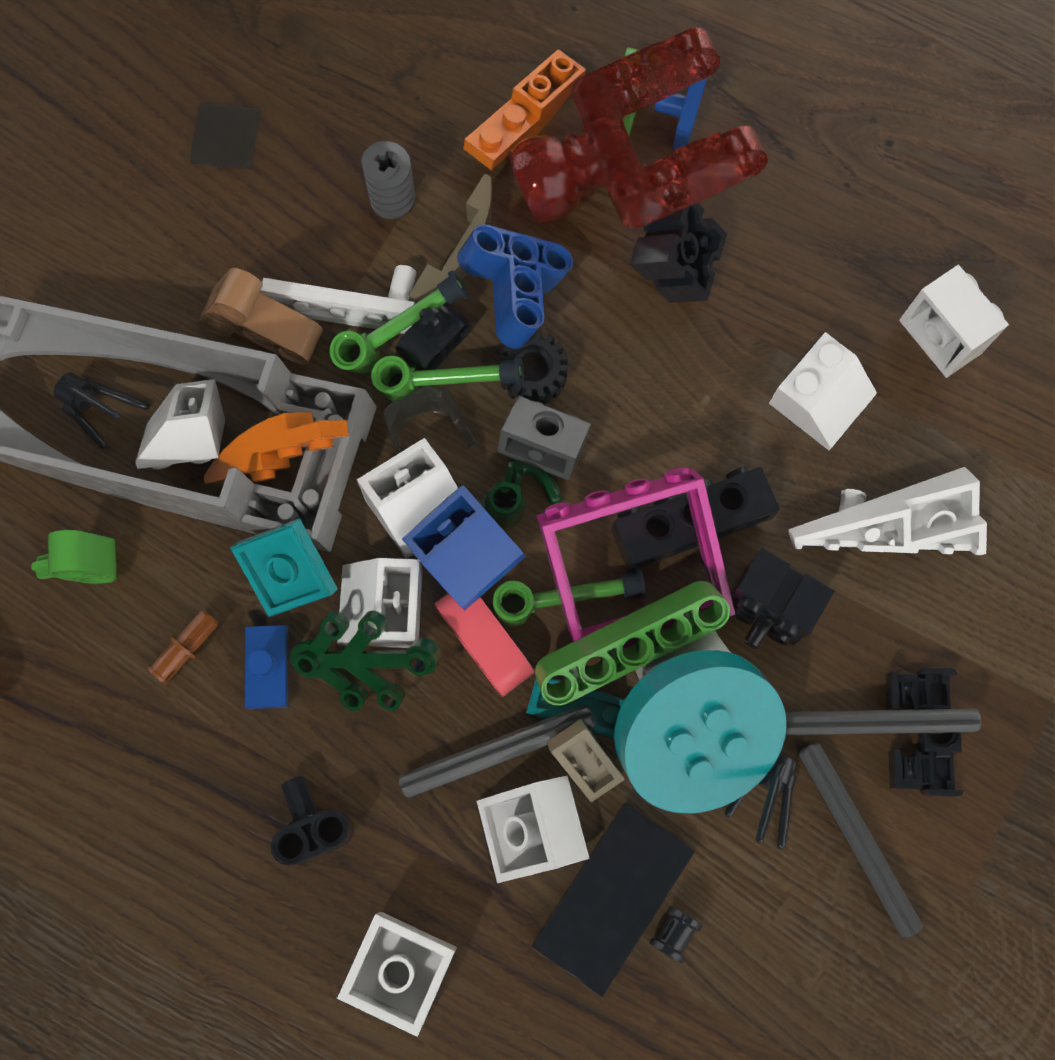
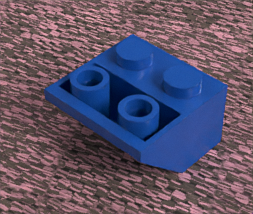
(463, 547)

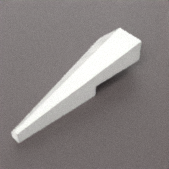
(926, 516)

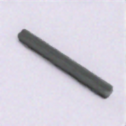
(883, 721)
(491, 752)
(861, 840)

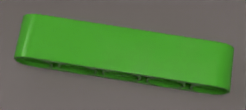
(620, 660)

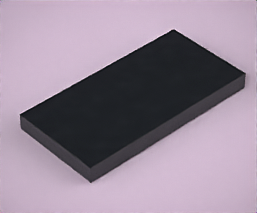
(613, 899)

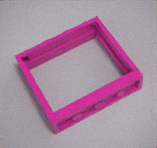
(635, 494)

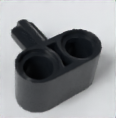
(433, 337)
(308, 825)

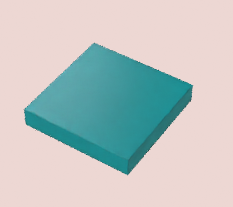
(284, 567)

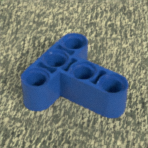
(520, 273)

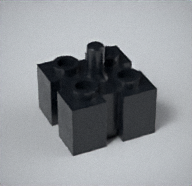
(680, 254)
(778, 600)

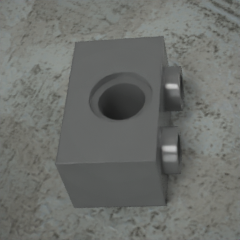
(543, 437)

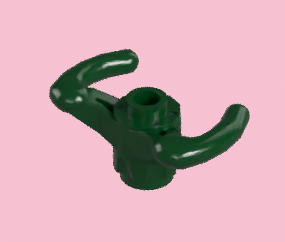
(507, 493)

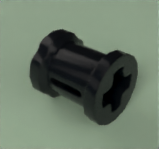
(675, 934)

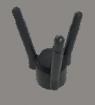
(81, 395)
(777, 780)

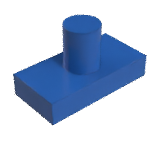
(684, 108)
(266, 667)

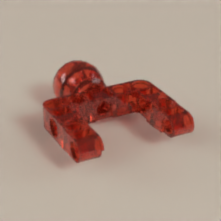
(558, 171)

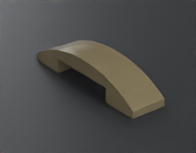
(478, 213)

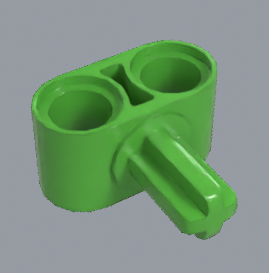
(78, 558)

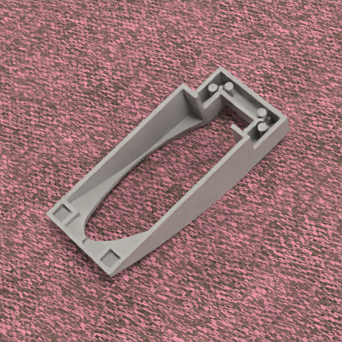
(260, 375)

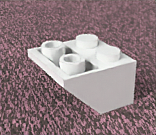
(184, 427)
(407, 490)
(385, 587)

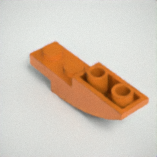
(528, 110)
(271, 444)

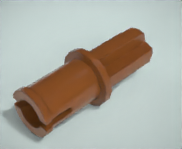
(183, 647)

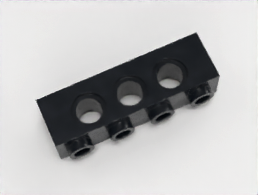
(641, 549)

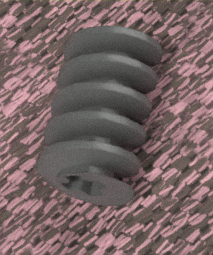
(388, 179)

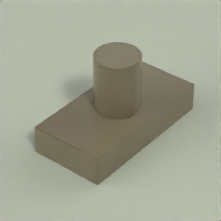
(585, 760)

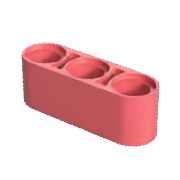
(486, 643)

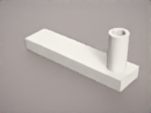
(345, 306)

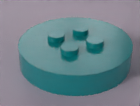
(699, 731)

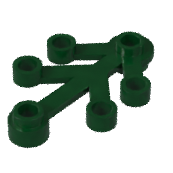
(314, 660)

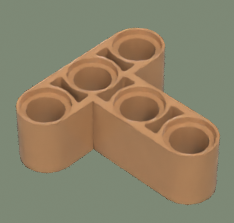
(241, 309)

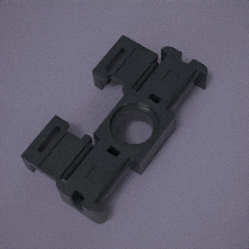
(926, 769)

